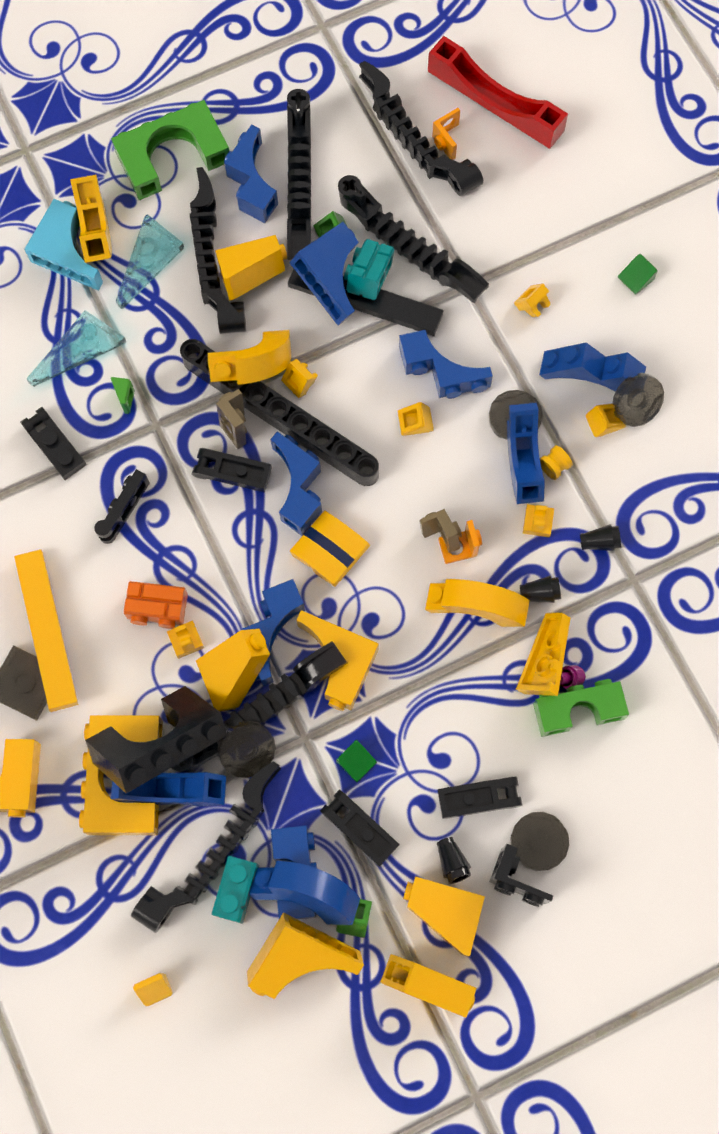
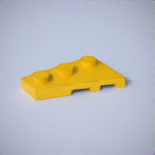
(546, 657)

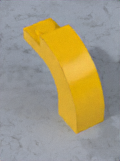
(92, 216)
(255, 363)
(478, 599)

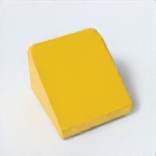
(415, 419)
(603, 420)
(153, 989)

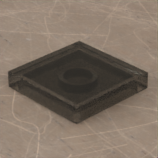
(22, 684)

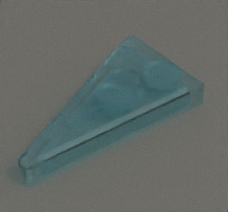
(151, 254)
(80, 344)

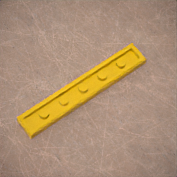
(46, 631)

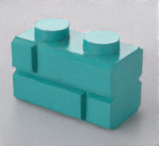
(369, 269)
(234, 890)

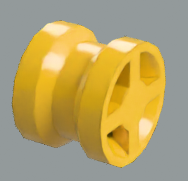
(555, 462)

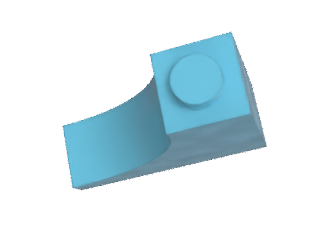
(55, 245)

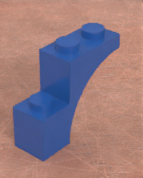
(254, 194)
(590, 365)
(450, 378)
(301, 506)
(282, 604)
(191, 789)

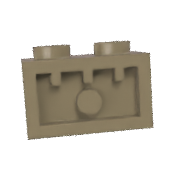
(231, 417)

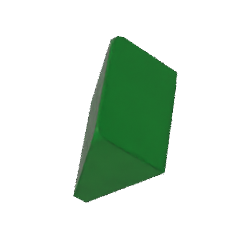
(638, 274)
(356, 761)

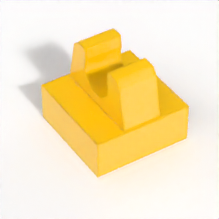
(531, 297)
(298, 378)
(538, 520)
(185, 639)

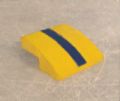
(329, 548)

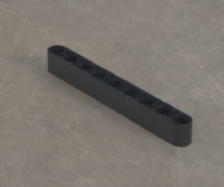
(287, 421)

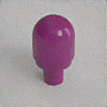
(572, 676)

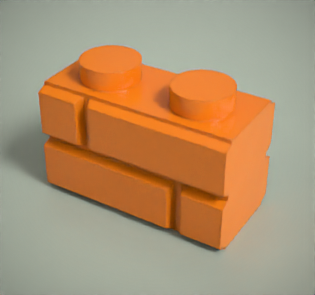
(155, 604)

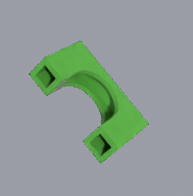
(188, 124)

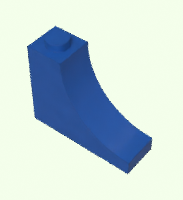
(322, 270)

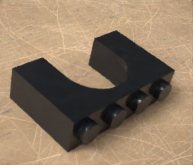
(135, 763)

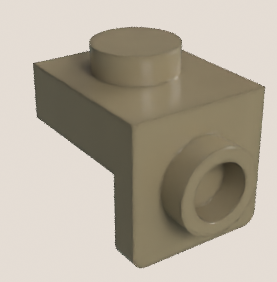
(441, 523)

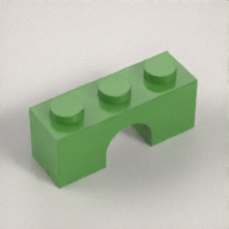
(604, 700)

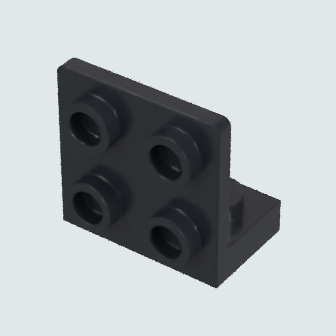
(506, 866)

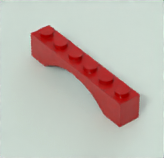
(533, 117)

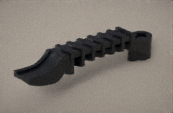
(298, 172)
(461, 176)
(369, 212)
(203, 219)
(307, 677)
(156, 907)

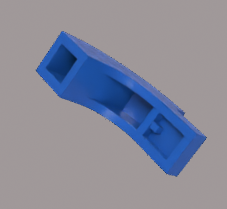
(524, 453)
(307, 886)

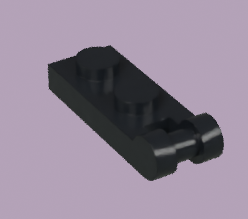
(54, 444)
(232, 470)
(121, 508)
(478, 797)
(360, 828)

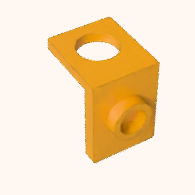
(440, 134)
(470, 540)

